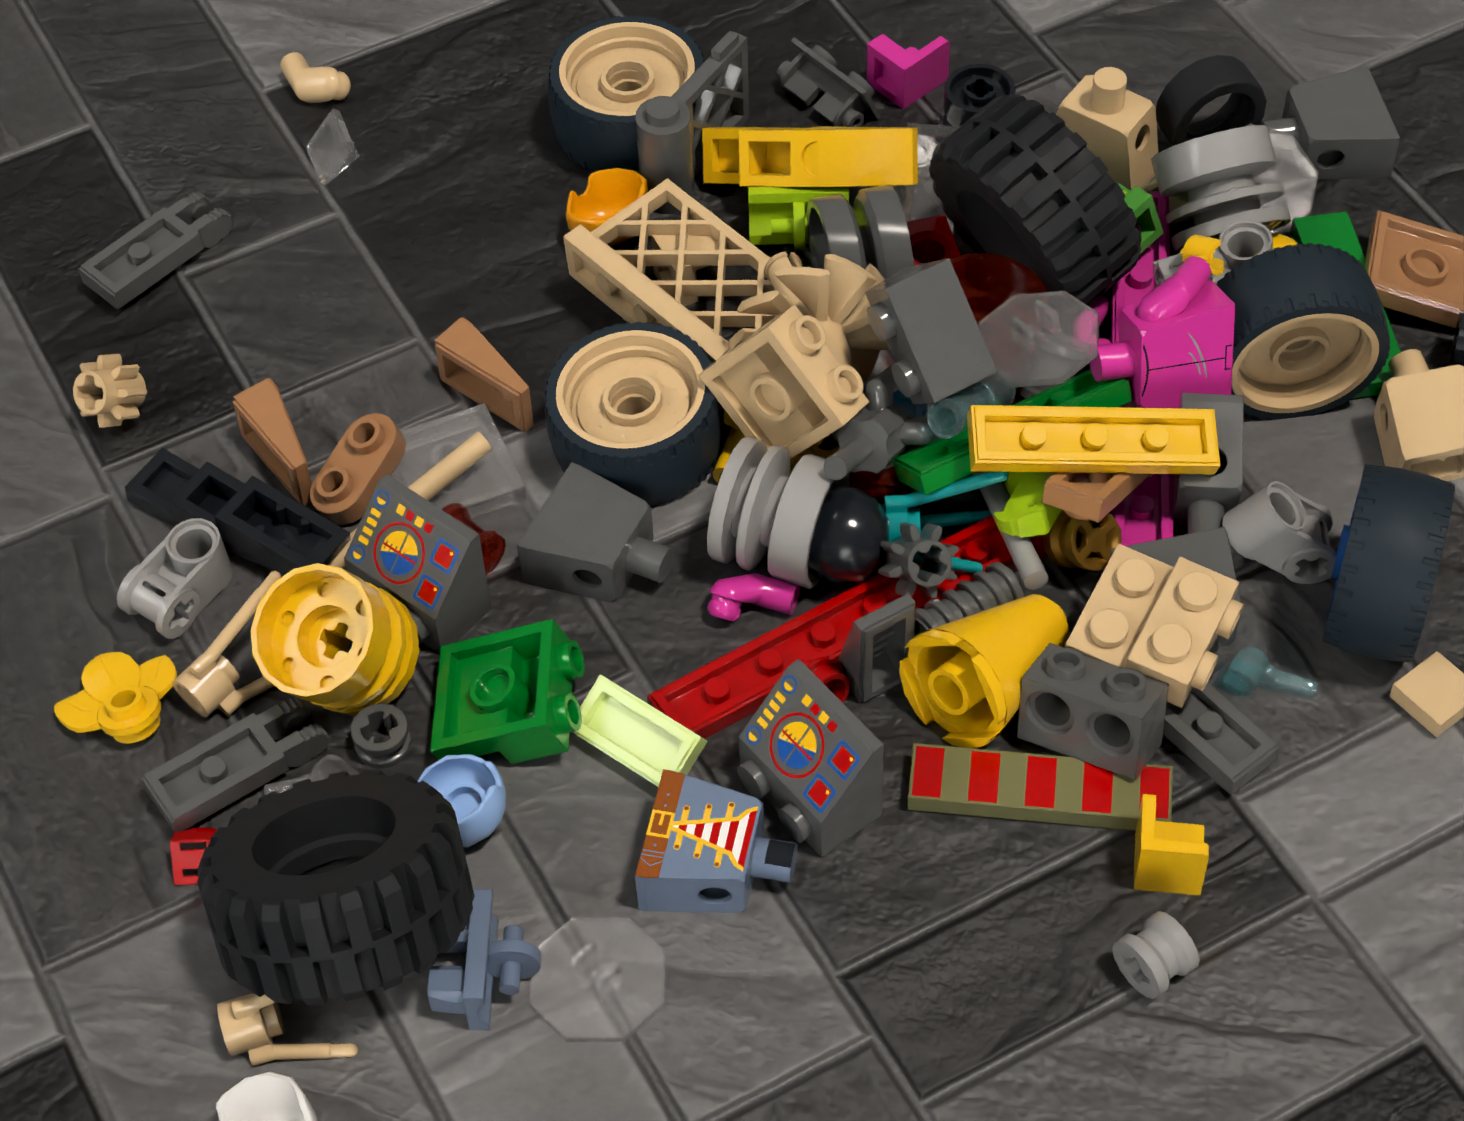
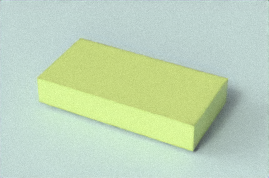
(636, 732)

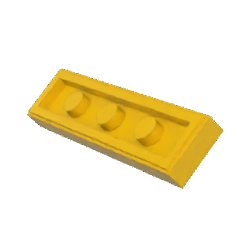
(1092, 440)

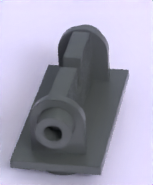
(815, 72)

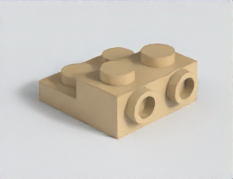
(786, 384)
(1158, 619)

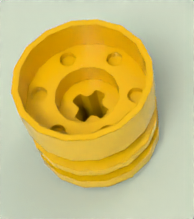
(305, 635)

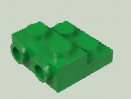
(508, 694)

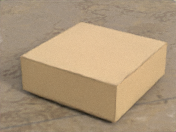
(1432, 693)

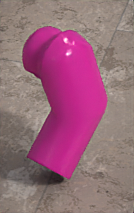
(751, 589)

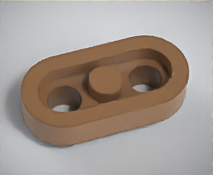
(360, 459)

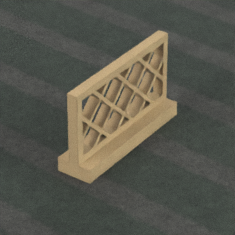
(637, 298)

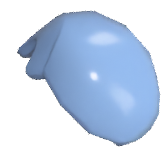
(474, 792)

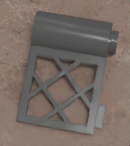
(671, 132)

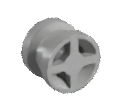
(1156, 954)

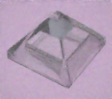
(331, 148)

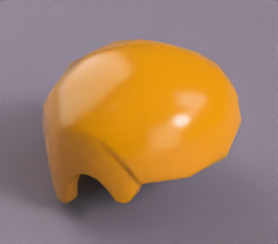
(604, 197)

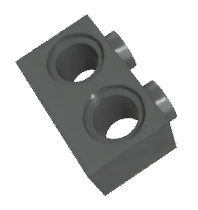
(1092, 710)

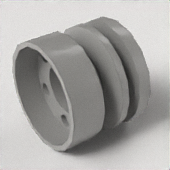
(1220, 182)
(768, 510)

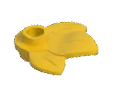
(119, 697)

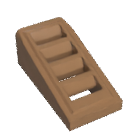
(482, 374)
(270, 434)

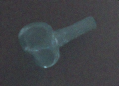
(1253, 666)

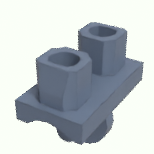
(470, 987)

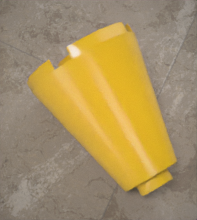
(973, 667)

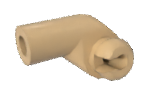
(314, 83)

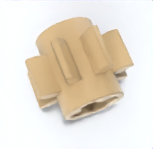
(109, 390)

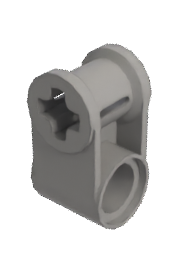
(1283, 533)
(178, 578)

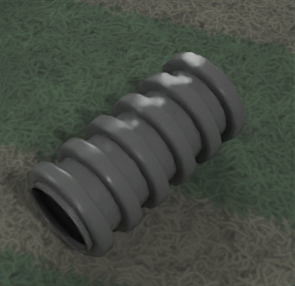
(982, 592)

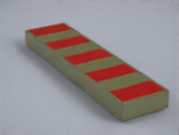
(1032, 787)

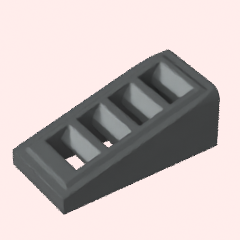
(876, 648)

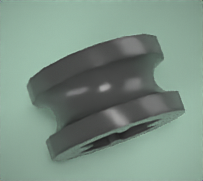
(376, 718)

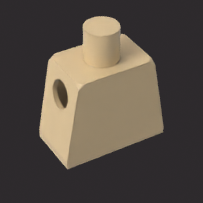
(1114, 124)
(1422, 417)

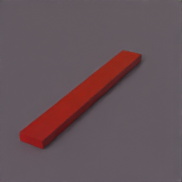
(744, 677)

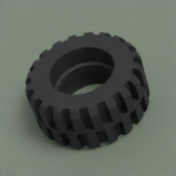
(1038, 196)
(336, 887)

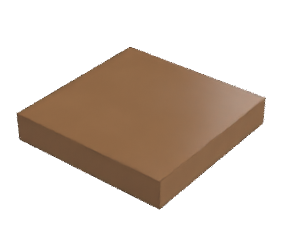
(1416, 268)

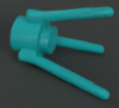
(899, 510)

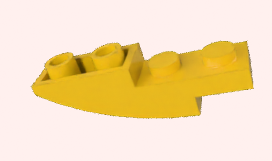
(810, 156)

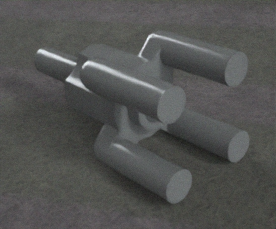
(876, 432)

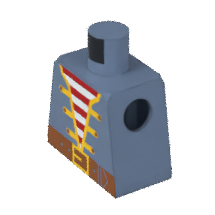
(706, 849)

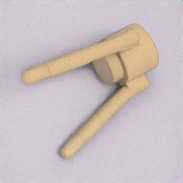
(211, 677)
(253, 1021)

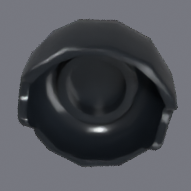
(848, 537)

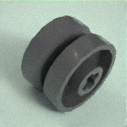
(867, 234)

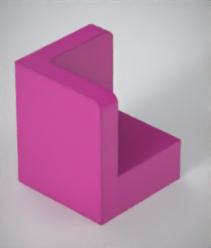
(907, 73)

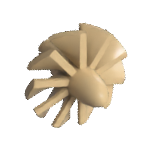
(829, 295)

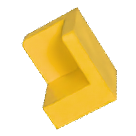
(1168, 854)

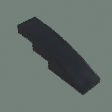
(250, 516)

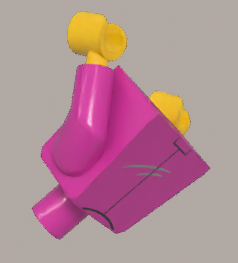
(1175, 335)

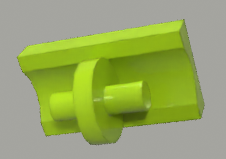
(780, 213)

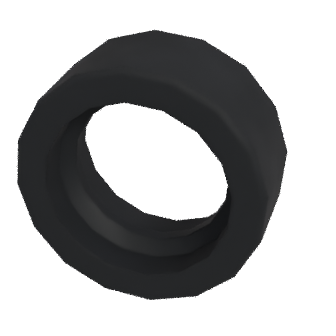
(1200, 85)

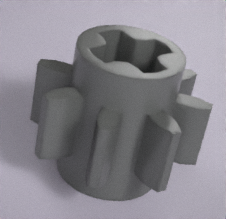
(936, 560)

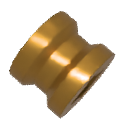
(1094, 542)

